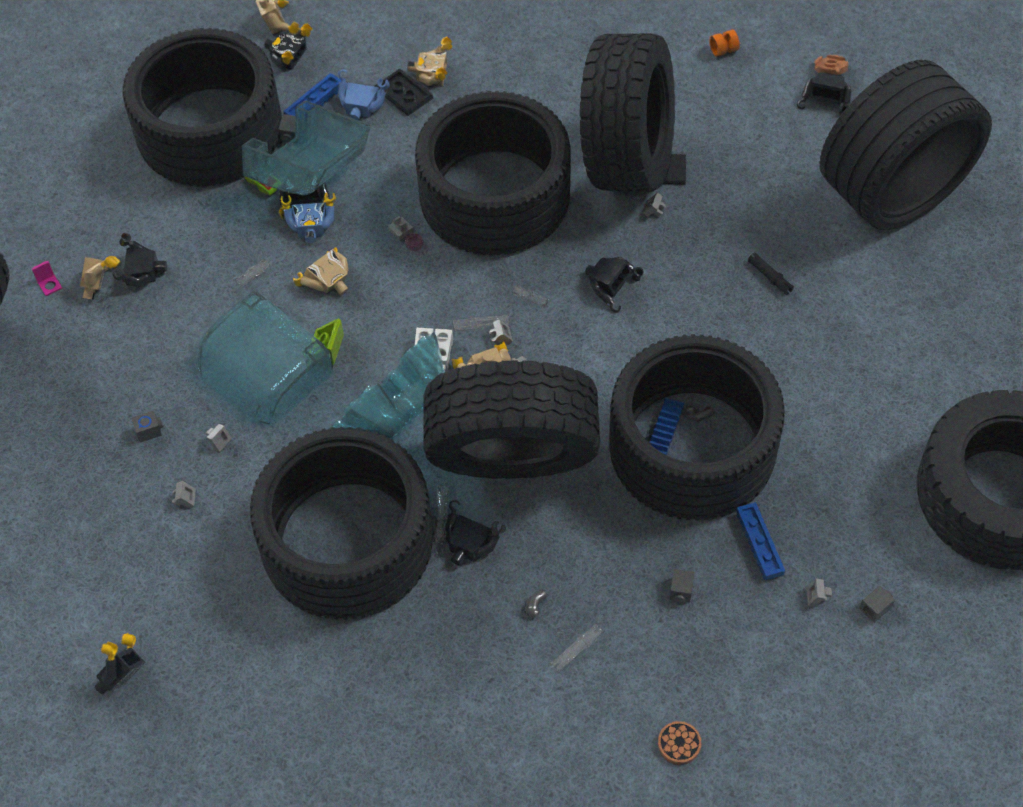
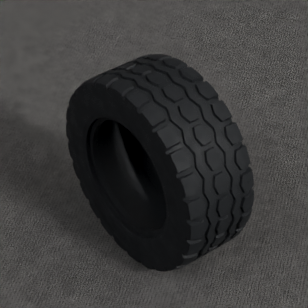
(627, 112)
(511, 420)
(948, 496)

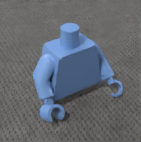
(361, 99)

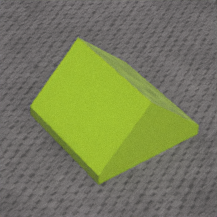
(331, 336)

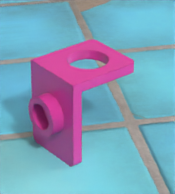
(44, 275)

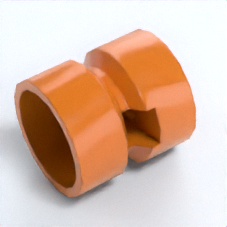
(724, 43)

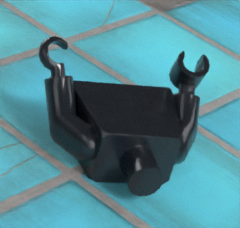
(827, 88)
(140, 263)
(609, 277)
(469, 538)

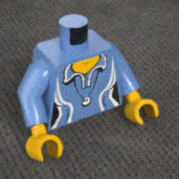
(309, 219)

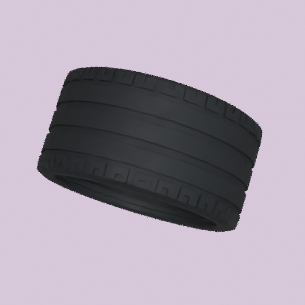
(192, 63)
(493, 124)
(905, 144)
(705, 368)
(331, 460)

